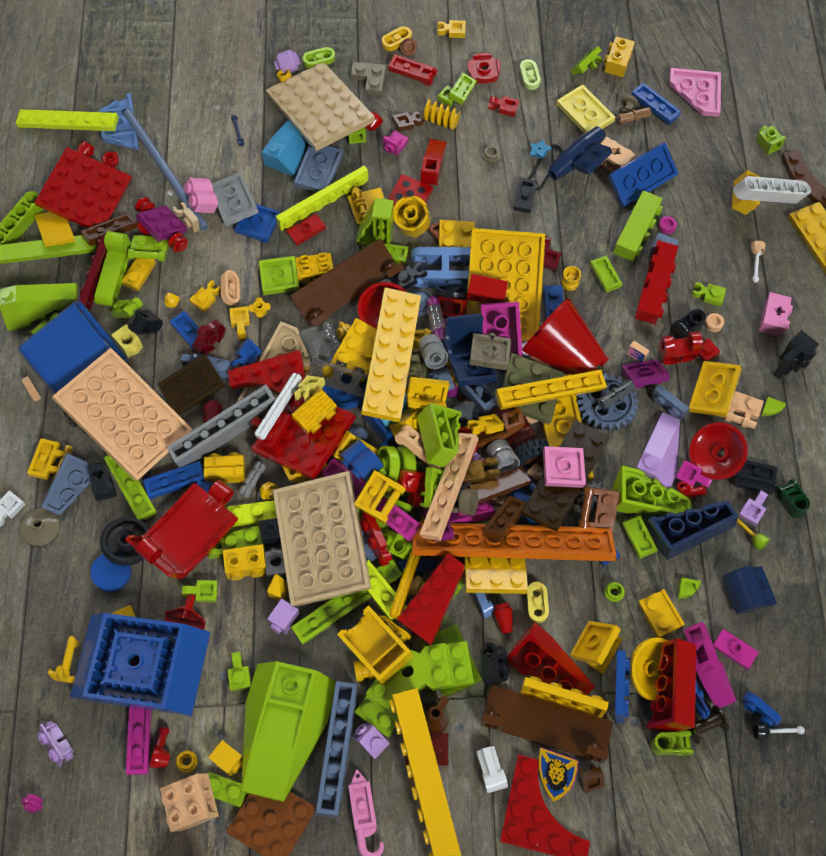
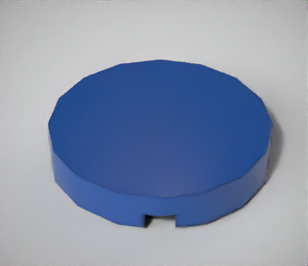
(108, 575)

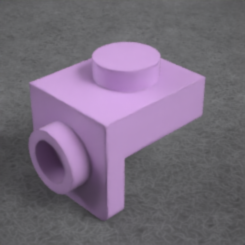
(370, 739)

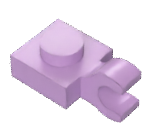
(753, 510)

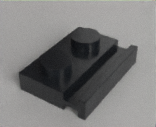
(756, 477)

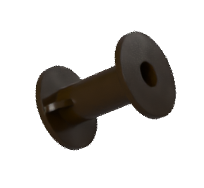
(713, 721)

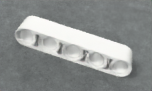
(771, 189)

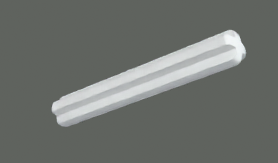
(278, 406)

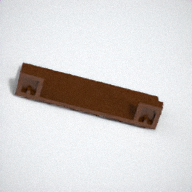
(345, 282)
(547, 724)

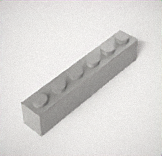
(221, 427)

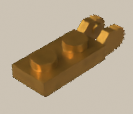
(476, 472)

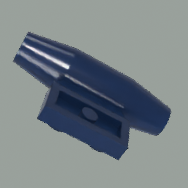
(583, 154)

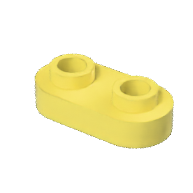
(537, 603)

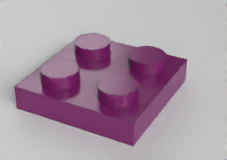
(645, 373)

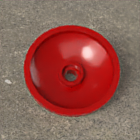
(371, 300)
(710, 441)

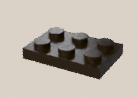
(191, 385)

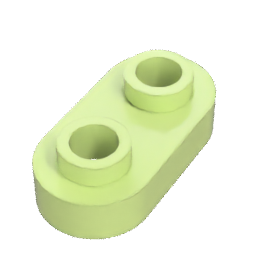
(530, 78)

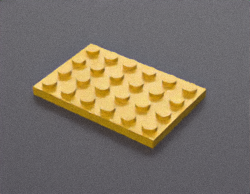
(515, 259)

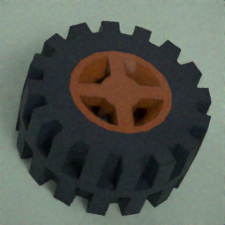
(531, 452)

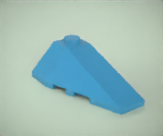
(285, 150)

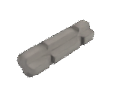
(252, 479)

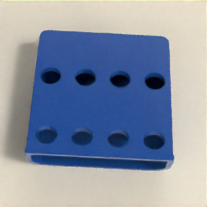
(66, 346)

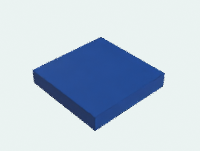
(259, 225)

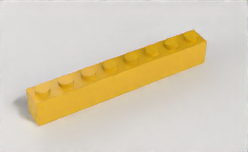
(425, 773)

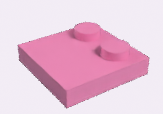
(564, 467)

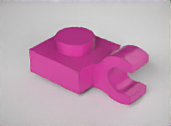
(691, 473)

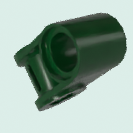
(790, 495)

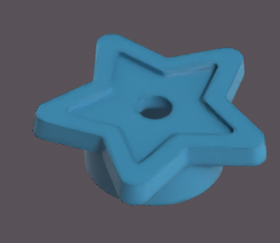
(543, 149)

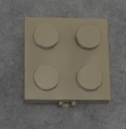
(490, 352)

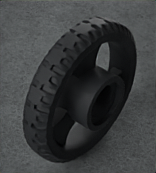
(110, 548)

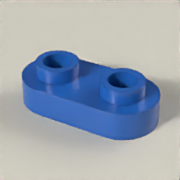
(767, 715)

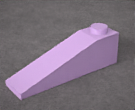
(661, 452)

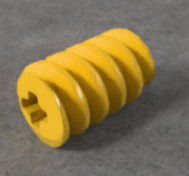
(441, 115)

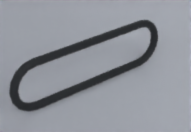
(537, 188)

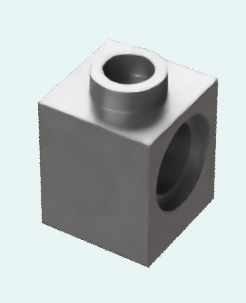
(270, 556)

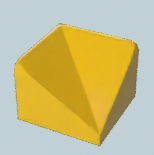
(278, 588)

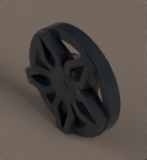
(451, 291)

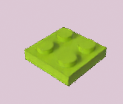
(279, 275)

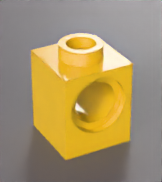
(227, 758)

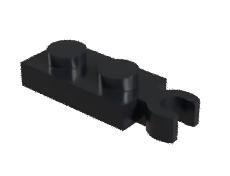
(407, 276)

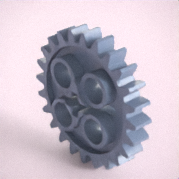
(613, 417)

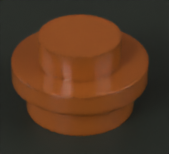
(408, 47)

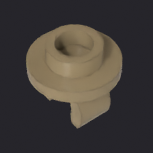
(628, 103)

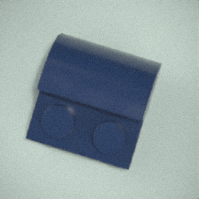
(749, 589)

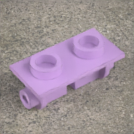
(57, 751)

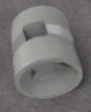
(433, 351)
(505, 456)

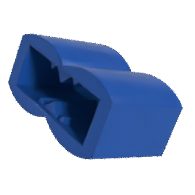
(360, 460)

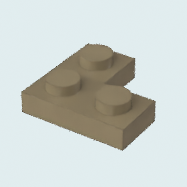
(372, 73)

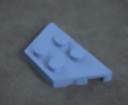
(124, 134)

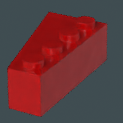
(657, 282)
(431, 603)
(675, 688)

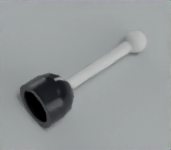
(762, 731)

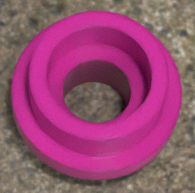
(32, 803)

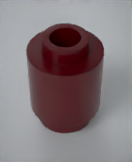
(211, 410)

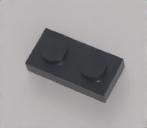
(525, 195)

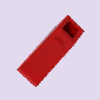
(433, 162)

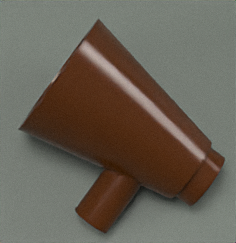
(440, 723)

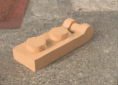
(414, 442)

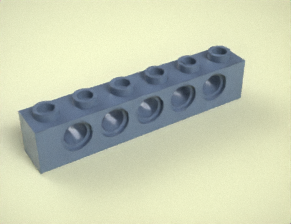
(337, 750)

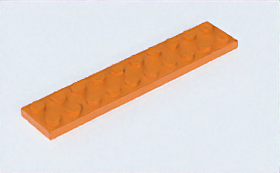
(522, 543)

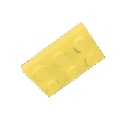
(585, 109)

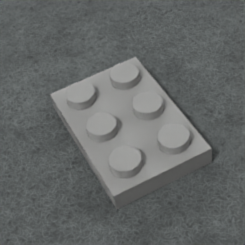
(234, 199)

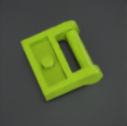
(148, 248)

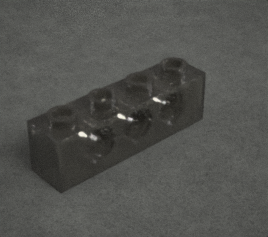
(317, 369)

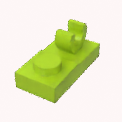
(588, 59)
(431, 483)

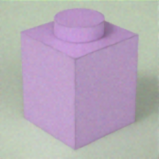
(283, 617)

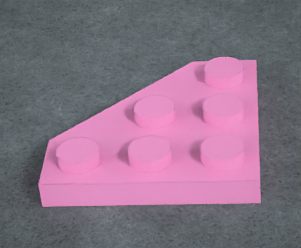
(699, 89)

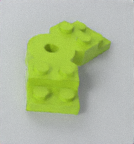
(435, 667)

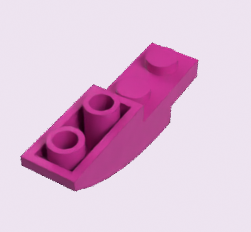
(709, 667)

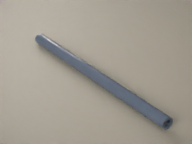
(162, 164)

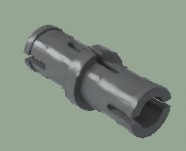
(607, 400)

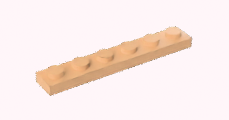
(448, 489)

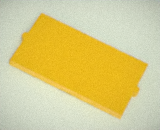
(54, 229)

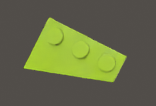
(377, 223)
(439, 433)

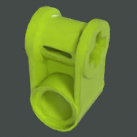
(676, 743)

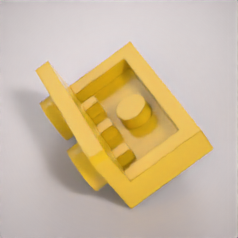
(426, 391)

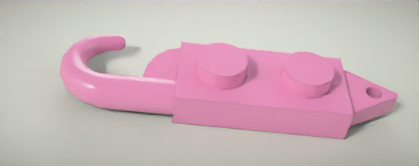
(363, 813)

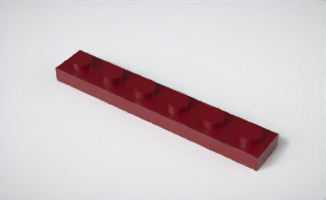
(87, 292)

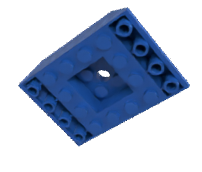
(167, 670)

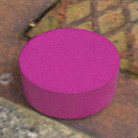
(667, 225)

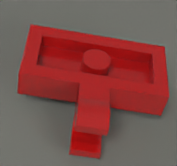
(275, 434)
(415, 484)

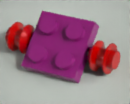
(161, 224)

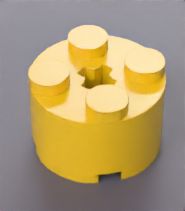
(408, 207)

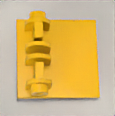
(361, 201)
(312, 266)

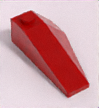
(543, 658)

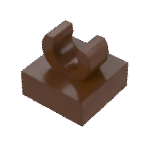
(591, 779)

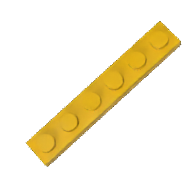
(550, 389)

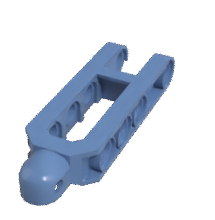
(442, 256)

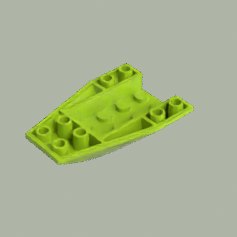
(282, 725)

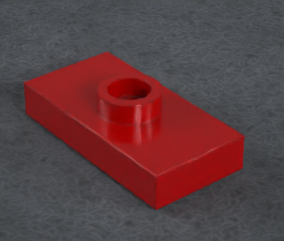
(306, 229)

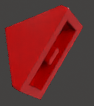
(452, 306)

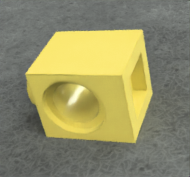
(124, 335)

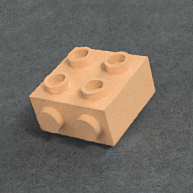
(189, 802)

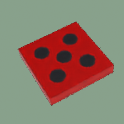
(410, 187)

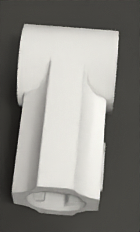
(493, 776)

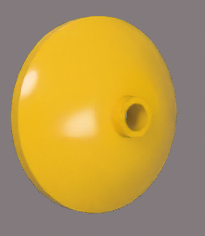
(644, 667)

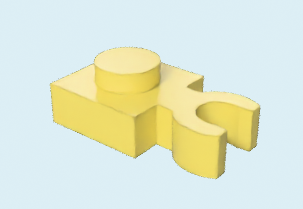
(308, 387)

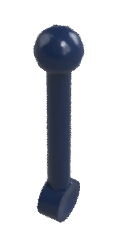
(240, 141)

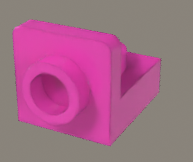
(395, 142)

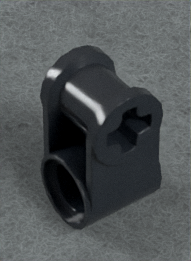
(145, 323)
(686, 324)
(102, 486)
(494, 665)

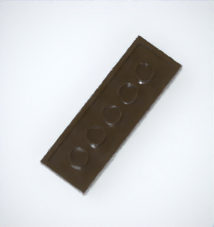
(552, 503)

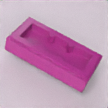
(735, 649)

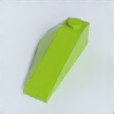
(28, 303)
(646, 496)

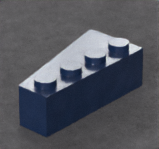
(690, 528)

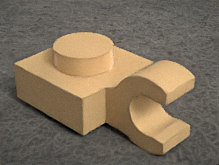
(189, 218)

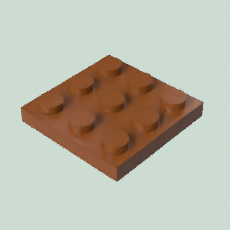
(271, 825)

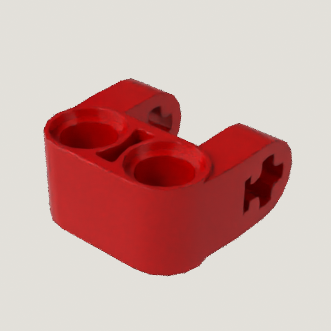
(680, 350)

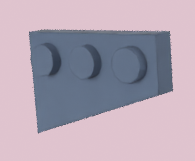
(67, 484)

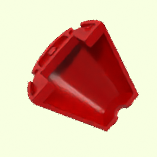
(566, 342)

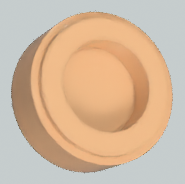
(714, 322)

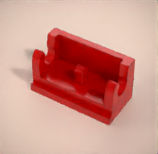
(486, 289)

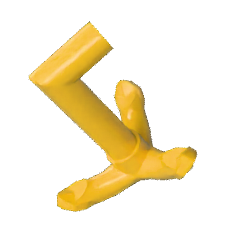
(62, 672)

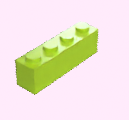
(637, 226)

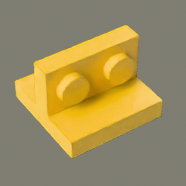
(597, 645)

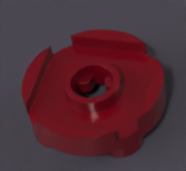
(208, 336)

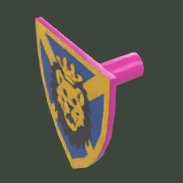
(557, 773)

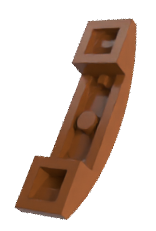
(512, 422)

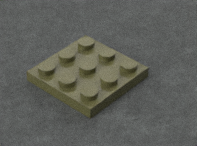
(527, 371)

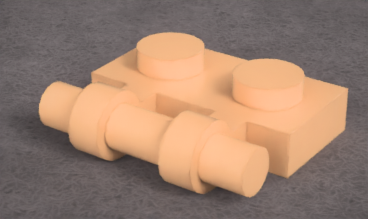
(746, 406)

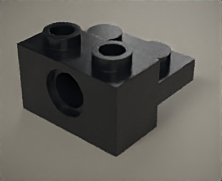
(797, 354)

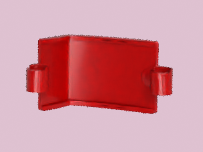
(187, 530)

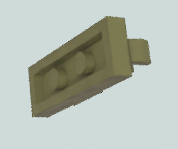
(417, 367)

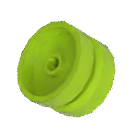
(396, 460)

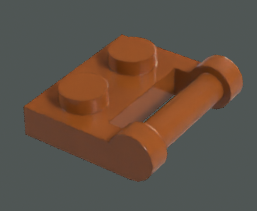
(604, 511)

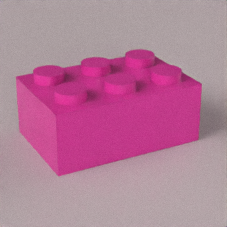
(504, 322)

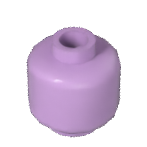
(287, 60)

